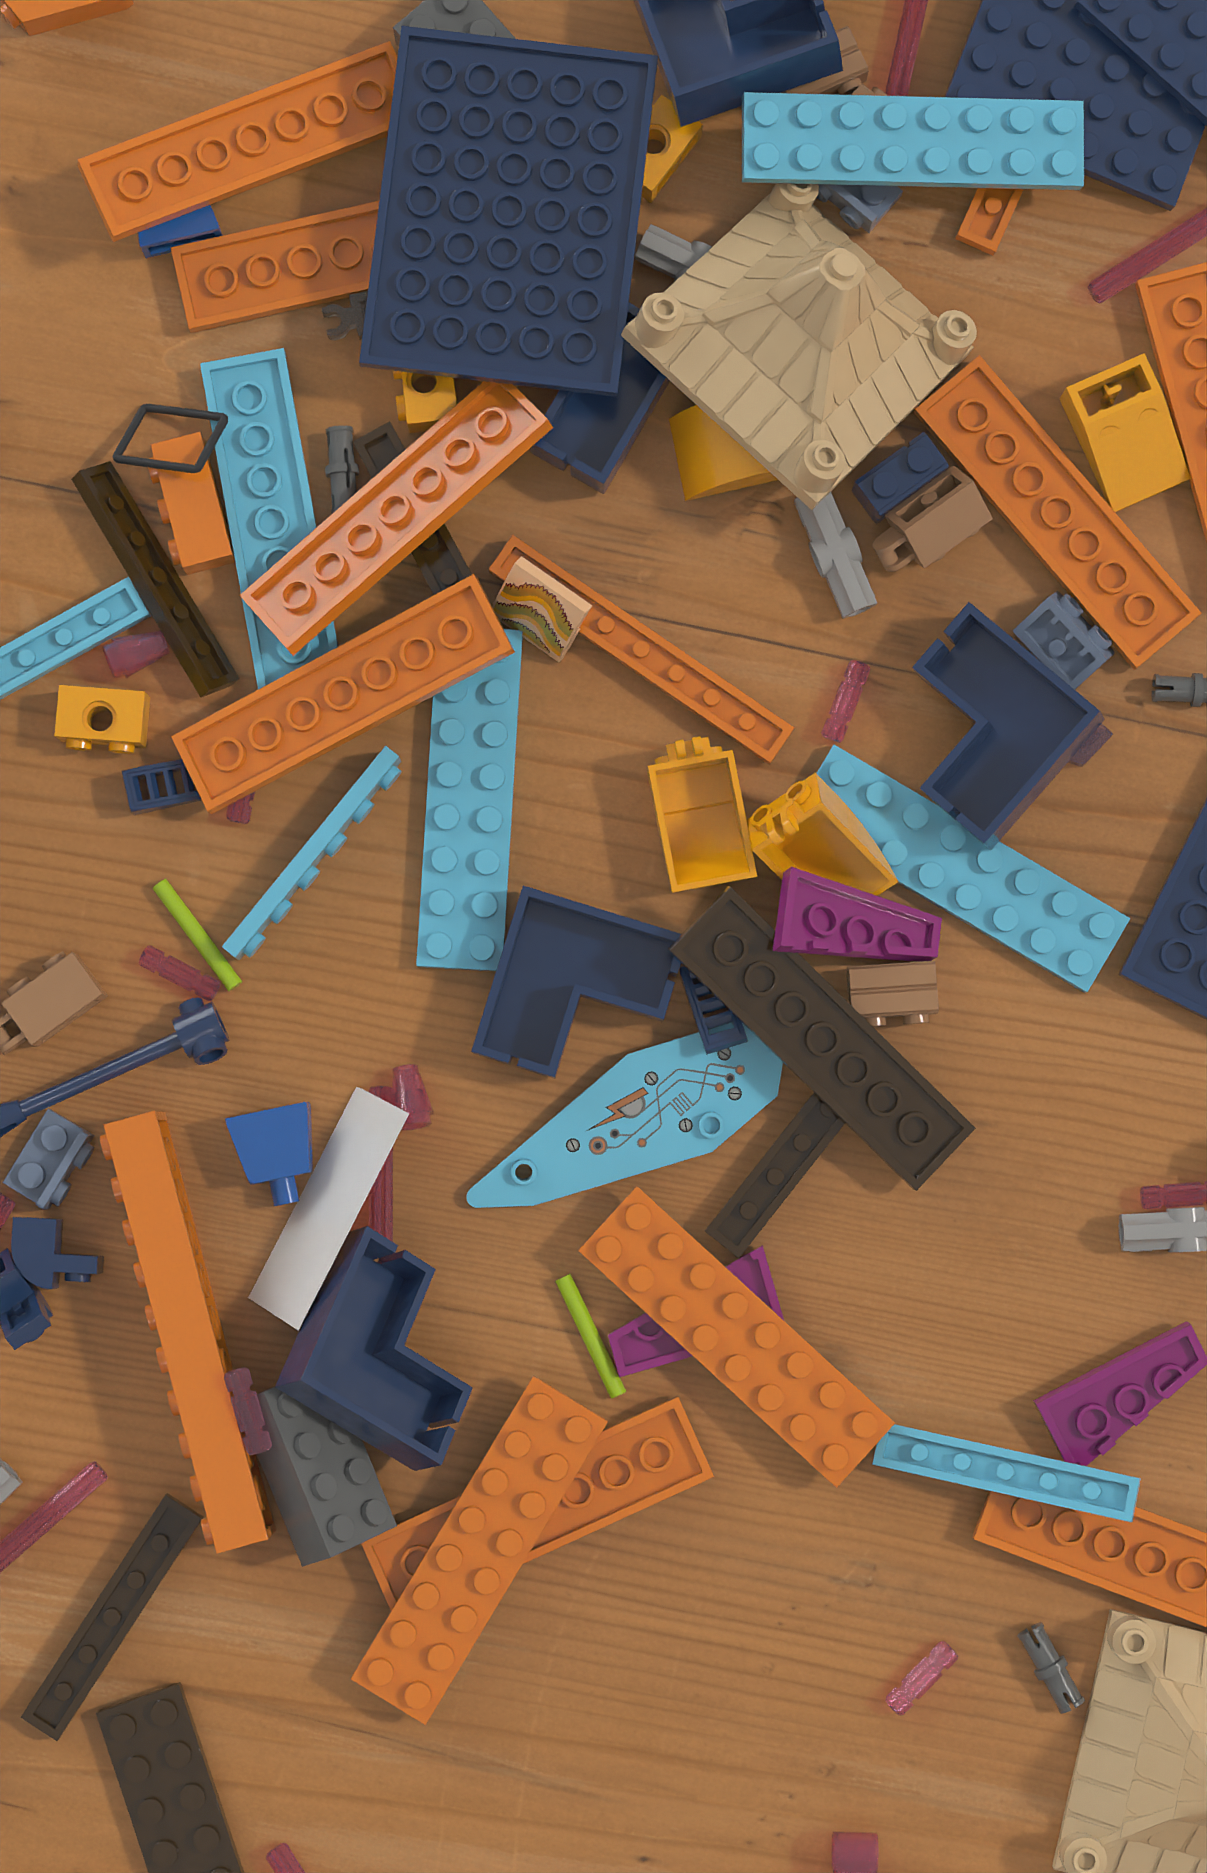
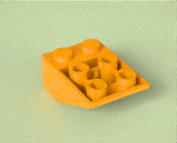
(1126, 432)

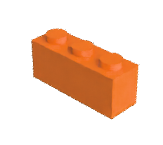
(191, 507)

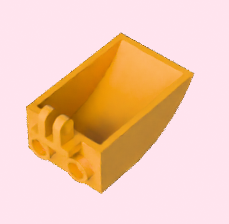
(710, 458)
(700, 815)
(818, 835)

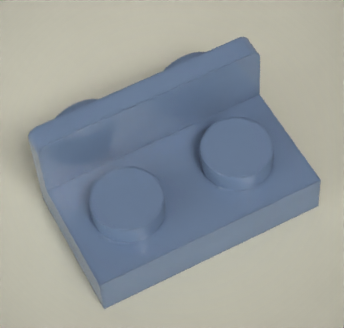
(860, 204)
(1065, 639)
(49, 1160)

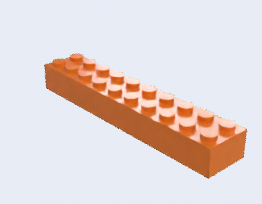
(188, 1328)

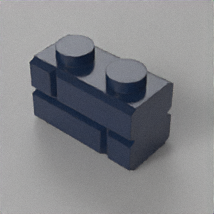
(899, 477)

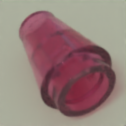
(134, 652)
(411, 1097)

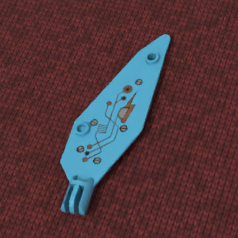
(639, 1118)

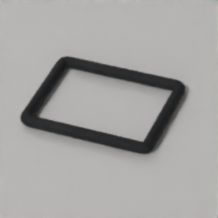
(118, 455)

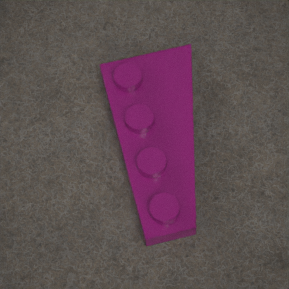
(844, 921)
(646, 1344)
(1107, 1401)

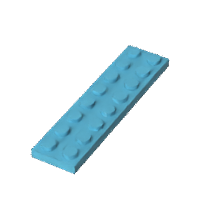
(912, 141)
(263, 487)
(470, 818)
(983, 887)

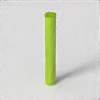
(197, 935)
(590, 1336)

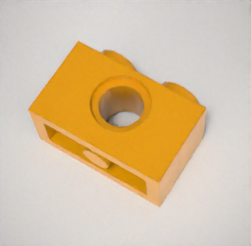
(677, 143)
(424, 409)
(80, 704)

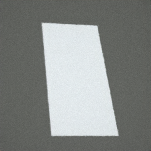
(328, 1207)

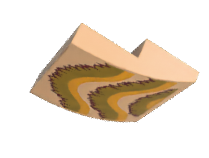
(540, 609)

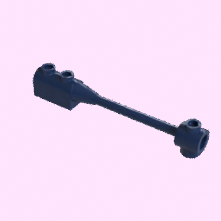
(197, 1032)

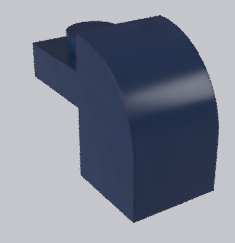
(38, 1254)
(22, 1305)

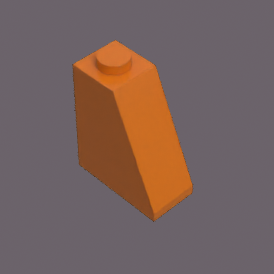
(47, 15)

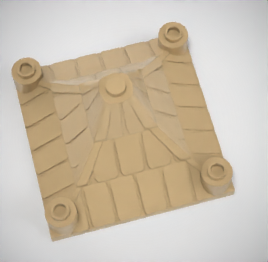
(798, 342)
(1141, 1755)

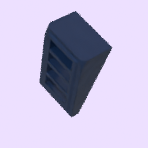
(138, 806)
(715, 1042)

